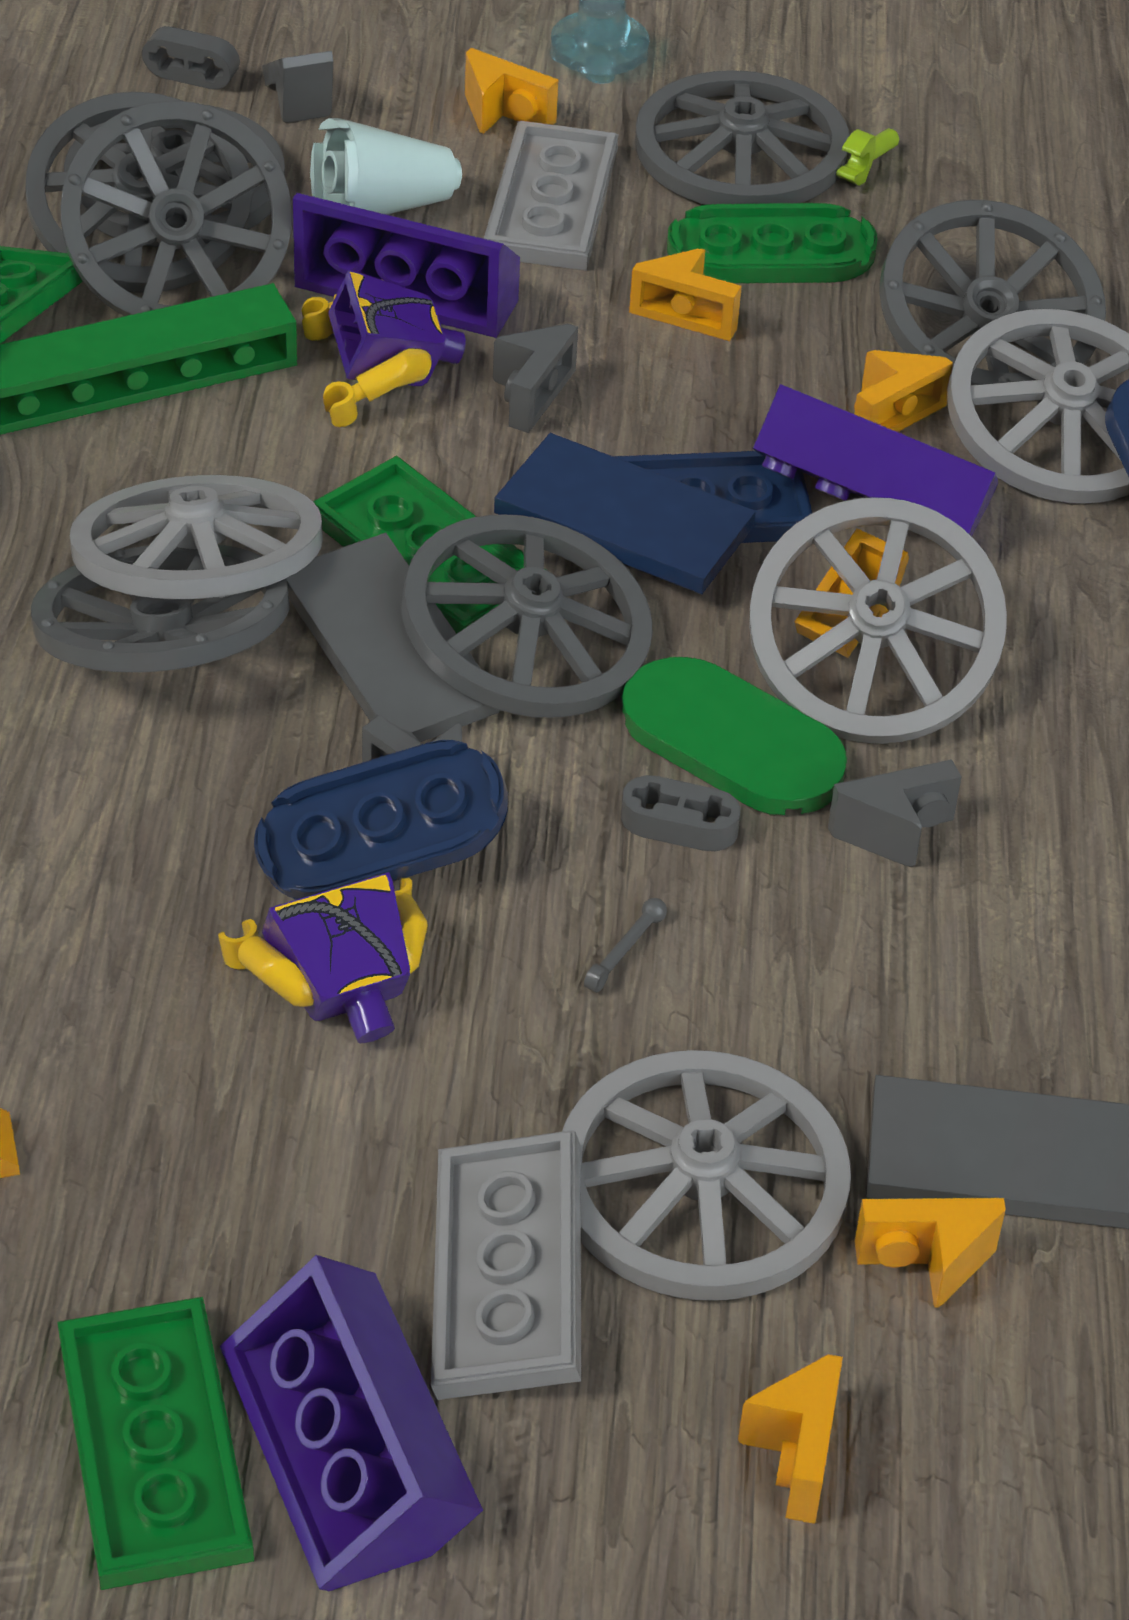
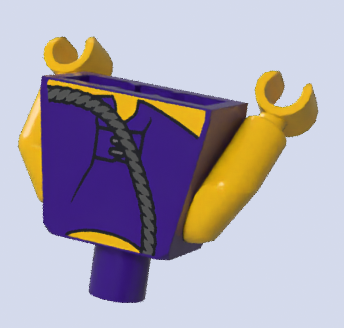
(383, 338)
(337, 951)

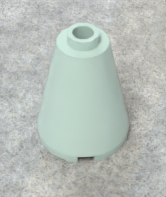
(380, 168)

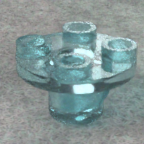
(600, 40)

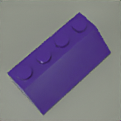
(465, 275)
(869, 459)
(348, 1426)

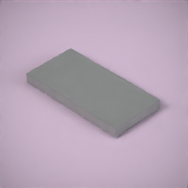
(553, 193)
(507, 1266)

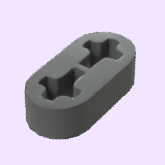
(190, 57)
(680, 813)

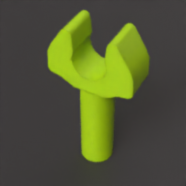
(864, 150)

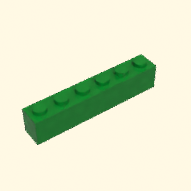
(144, 356)

